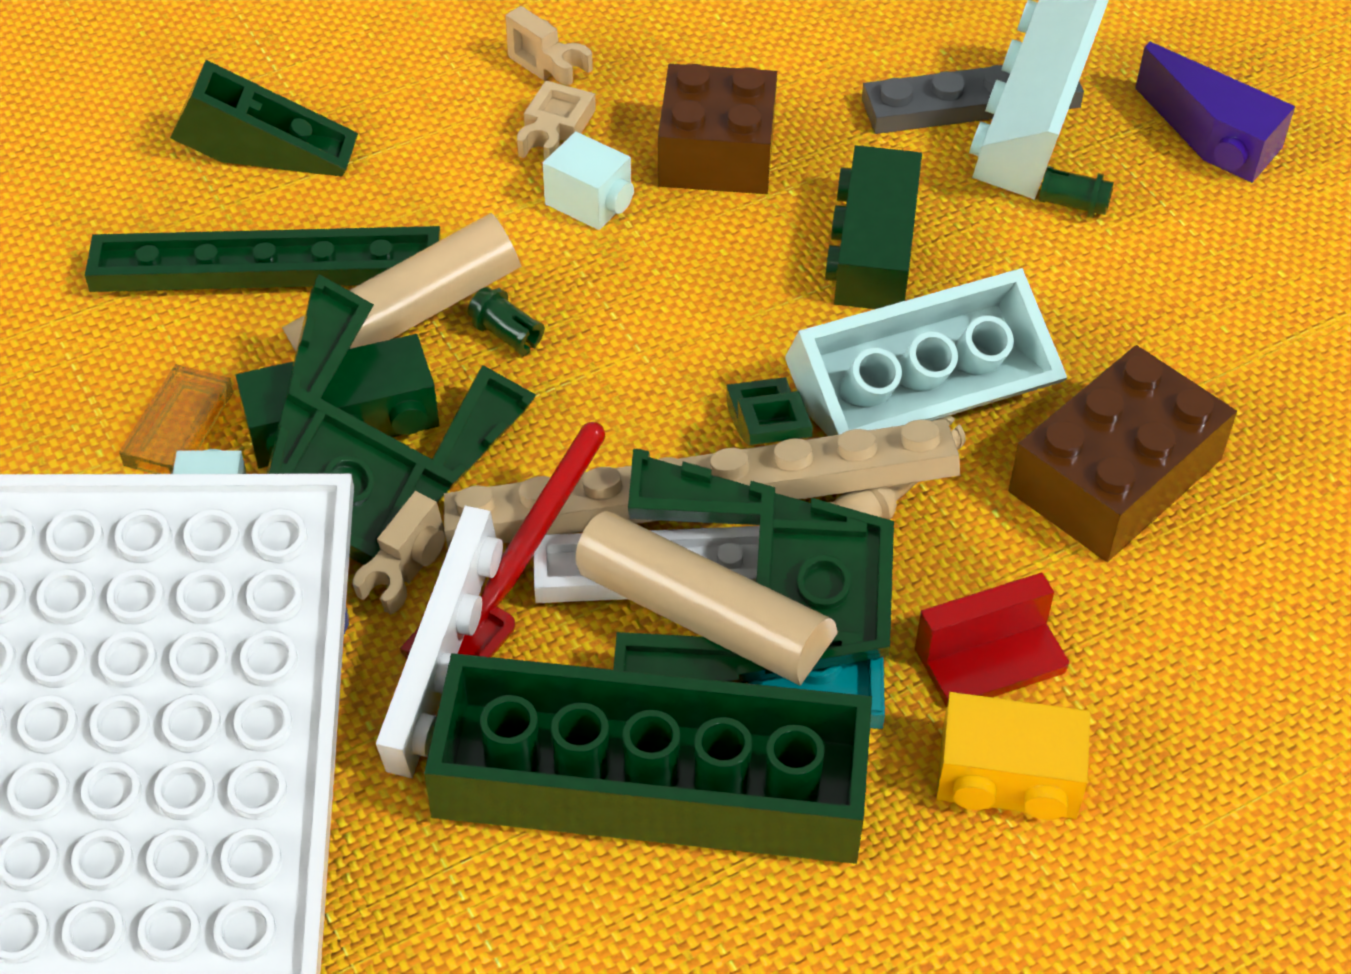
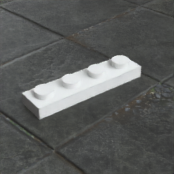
(560, 580)
(450, 615)

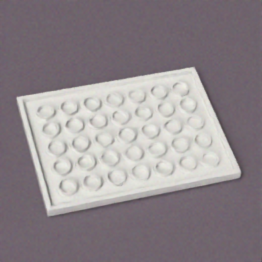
(168, 719)

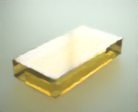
(176, 419)

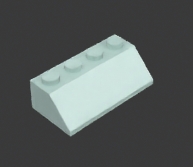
(1037, 93)
(925, 356)

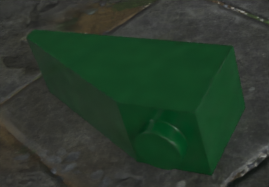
(259, 128)

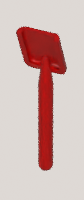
(494, 623)

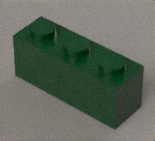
(874, 227)
(376, 383)

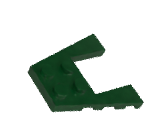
(384, 472)
(806, 551)

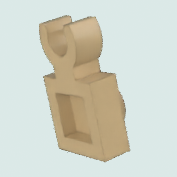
(554, 117)

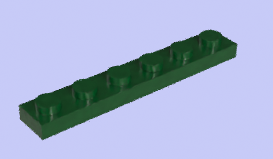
(249, 257)

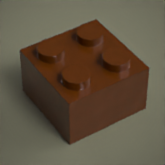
(717, 128)

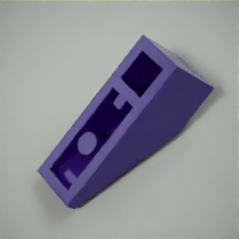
(1214, 113)

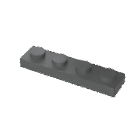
(935, 99)

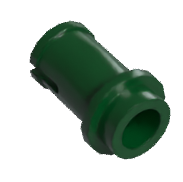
(1076, 191)
(494, 312)

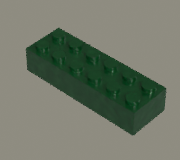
(650, 757)

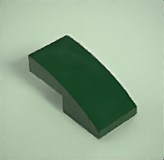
(767, 411)

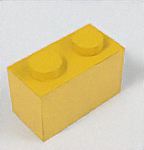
(1014, 756)

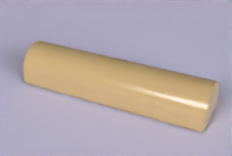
(430, 281)
(704, 596)

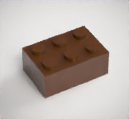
(1121, 452)

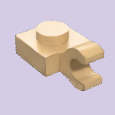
(536, 47)
(405, 546)

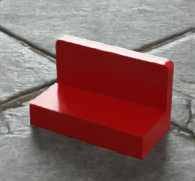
(991, 640)

